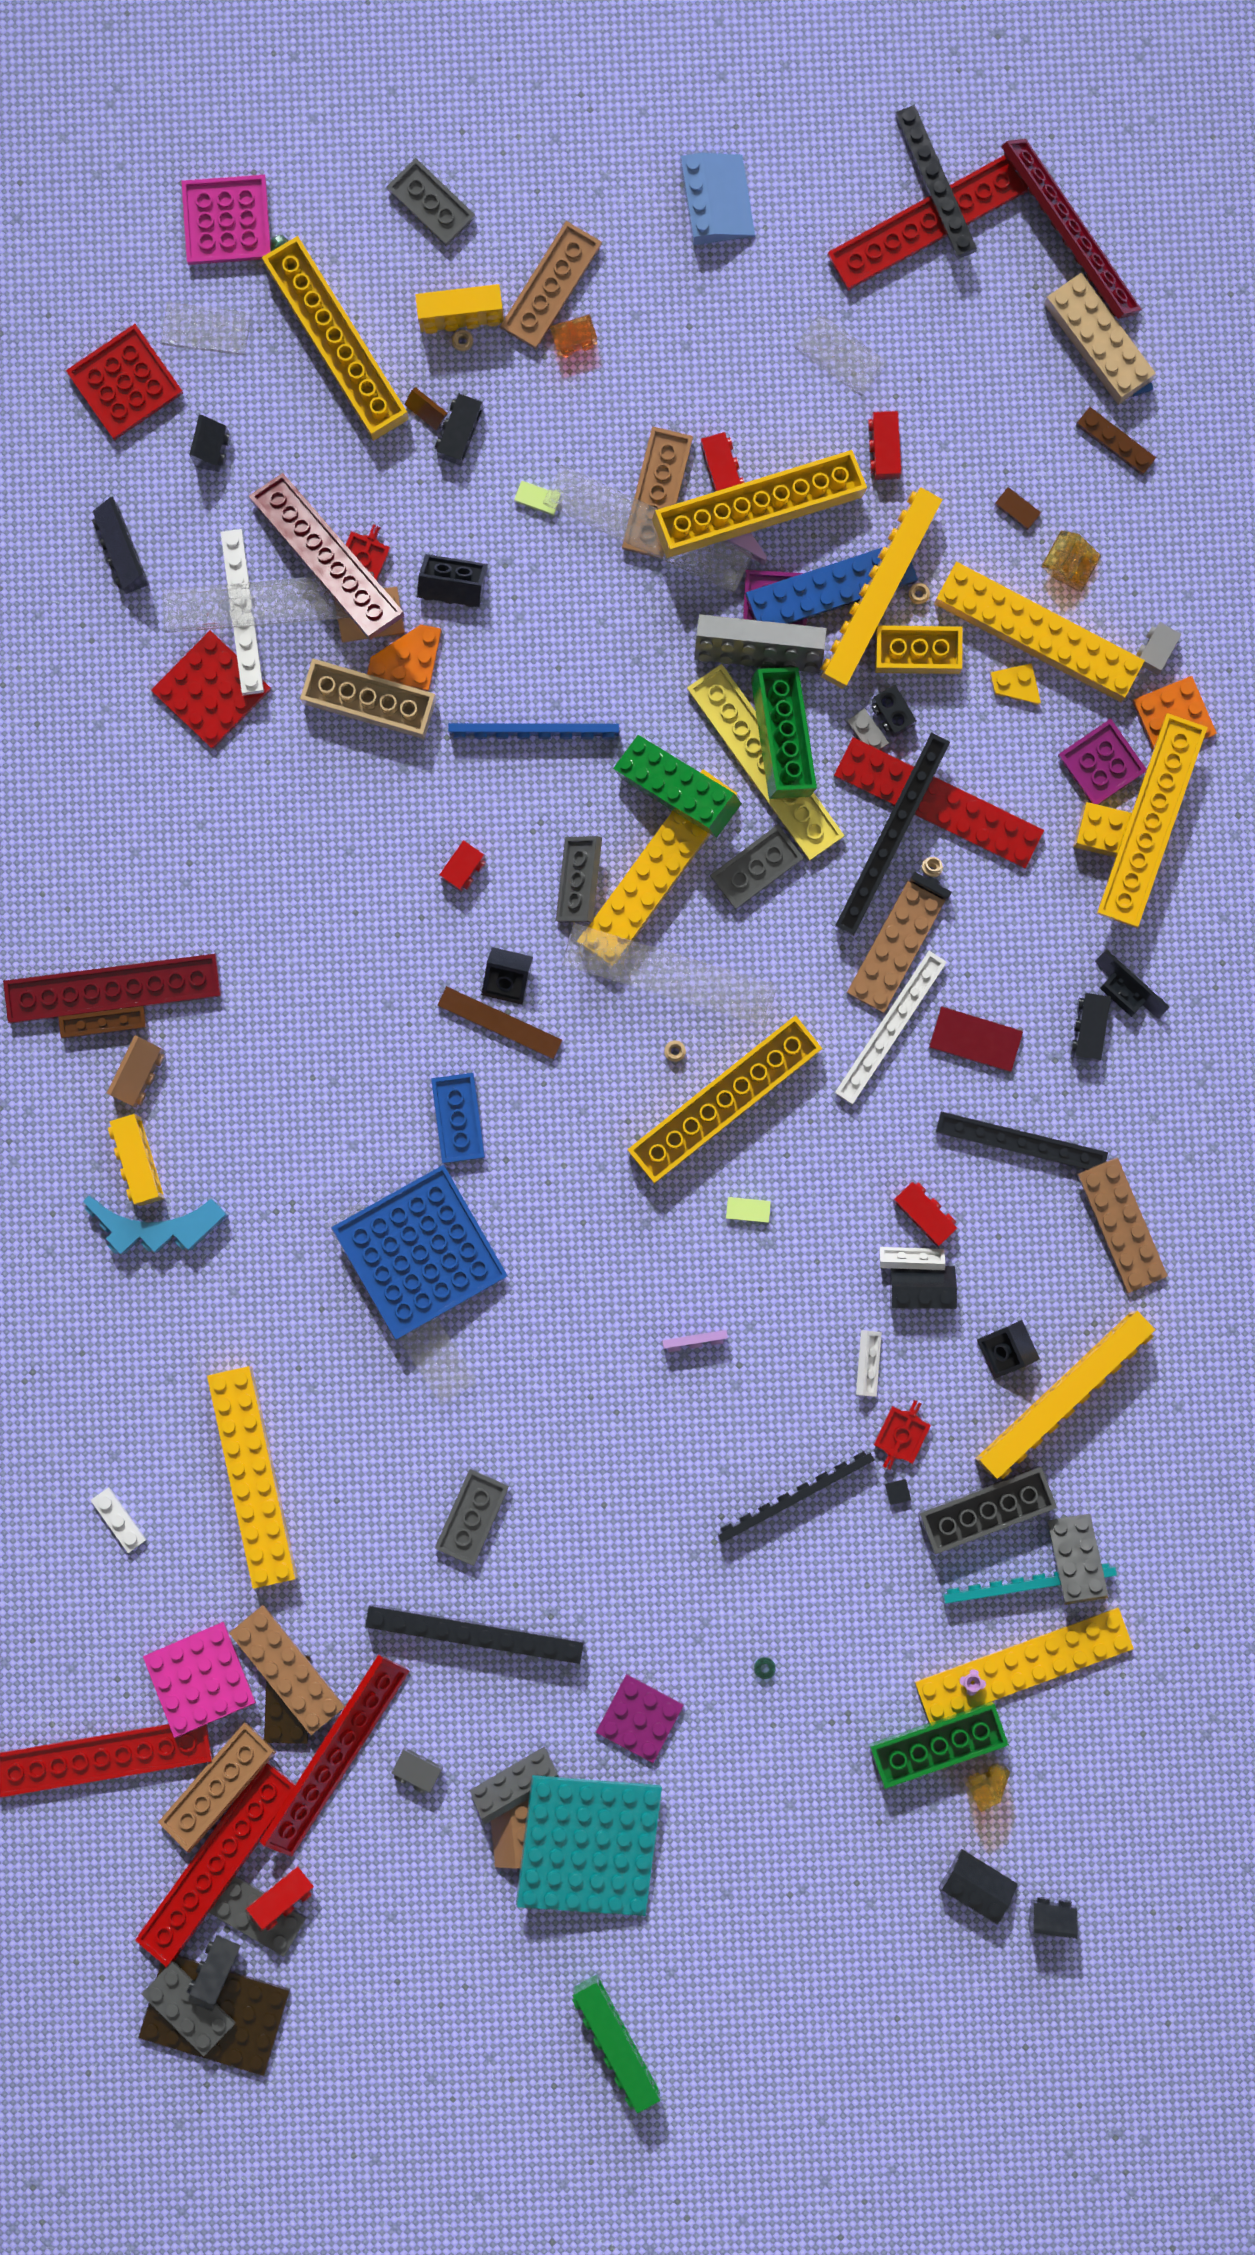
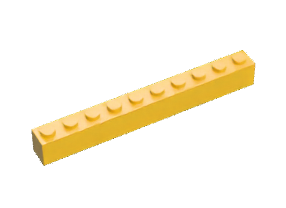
(881, 587)

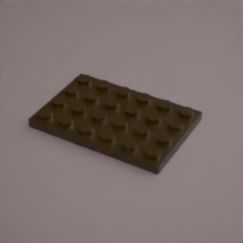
(252, 2005)

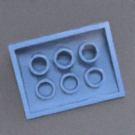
(716, 197)

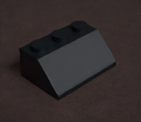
(451, 580)
(923, 1288)
(979, 1886)

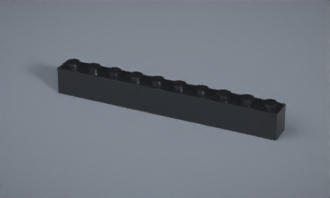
(892, 834)
(474, 1633)

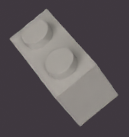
(1158, 648)

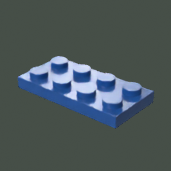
(458, 1118)

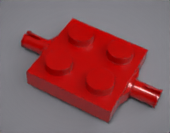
(369, 550)
(902, 1434)

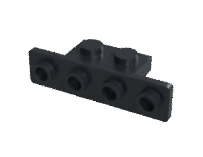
(1127, 988)

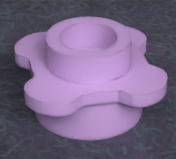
(966, 1681)

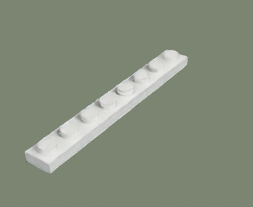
(244, 636)
(890, 1027)

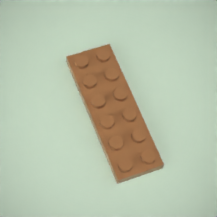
(551, 285)
(662, 471)
(895, 947)
(1122, 1225)
(287, 1669)
(217, 1787)

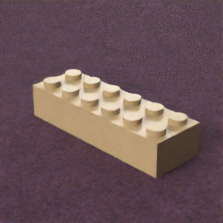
(1099, 338)
(368, 698)

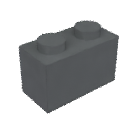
(416, 1770)

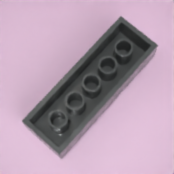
(759, 643)
(987, 1510)

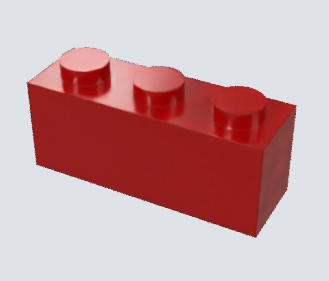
(885, 445)
(720, 462)
(925, 1213)
(280, 1900)

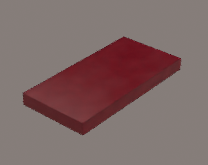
(976, 1039)

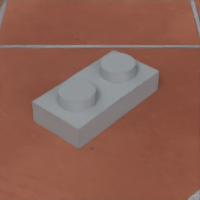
(867, 730)

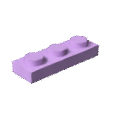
(695, 1341)

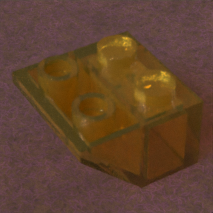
(1071, 560)
(988, 1787)

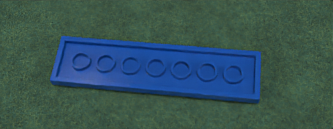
(817, 590)

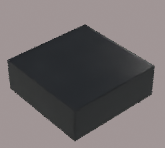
(897, 1491)

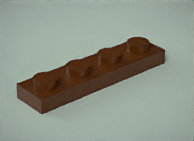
(1116, 441)
(102, 1022)

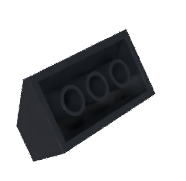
(120, 546)

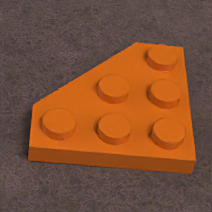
(409, 658)

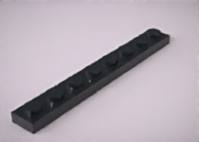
(936, 182)
(1019, 1141)
(803, 1491)

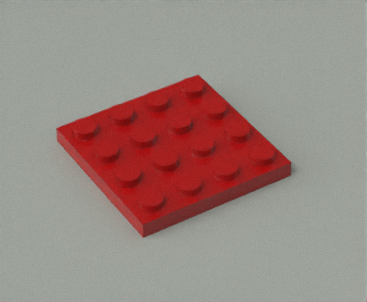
(124, 381)
(207, 690)

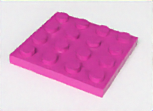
(226, 219)
(199, 1679)

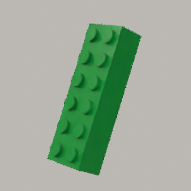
(783, 733)
(677, 786)
(938, 1744)
(616, 2043)

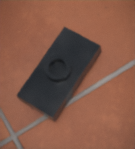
(931, 885)

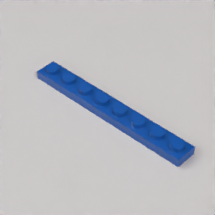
(525, 730)

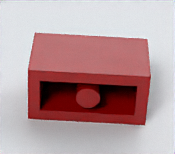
(463, 866)

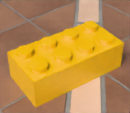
(459, 308)
(918, 649)
(1101, 829)
(136, 1160)

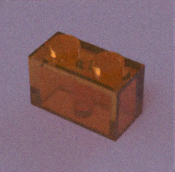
(573, 336)

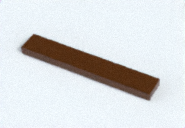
(499, 1022)

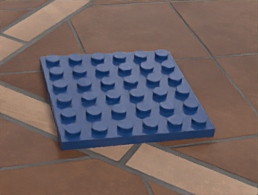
(419, 1252)

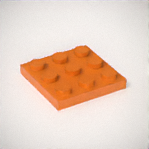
(1177, 699)

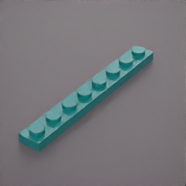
(1016, 1585)

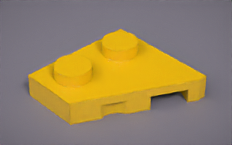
(1016, 683)

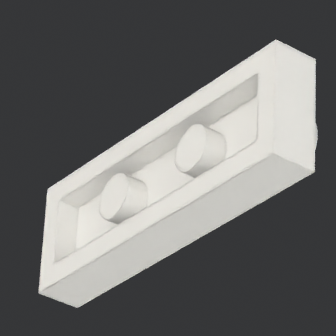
(912, 1258)
(868, 1363)
(118, 1520)

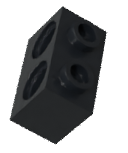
(898, 709)

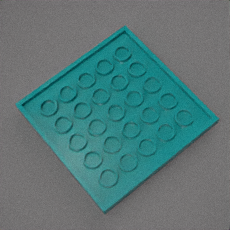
(588, 1845)

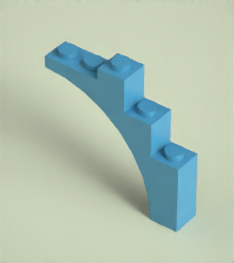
(155, 1235)

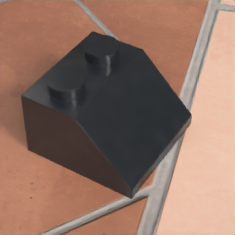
(209, 444)
(507, 975)
(1008, 1349)
(1053, 1918)

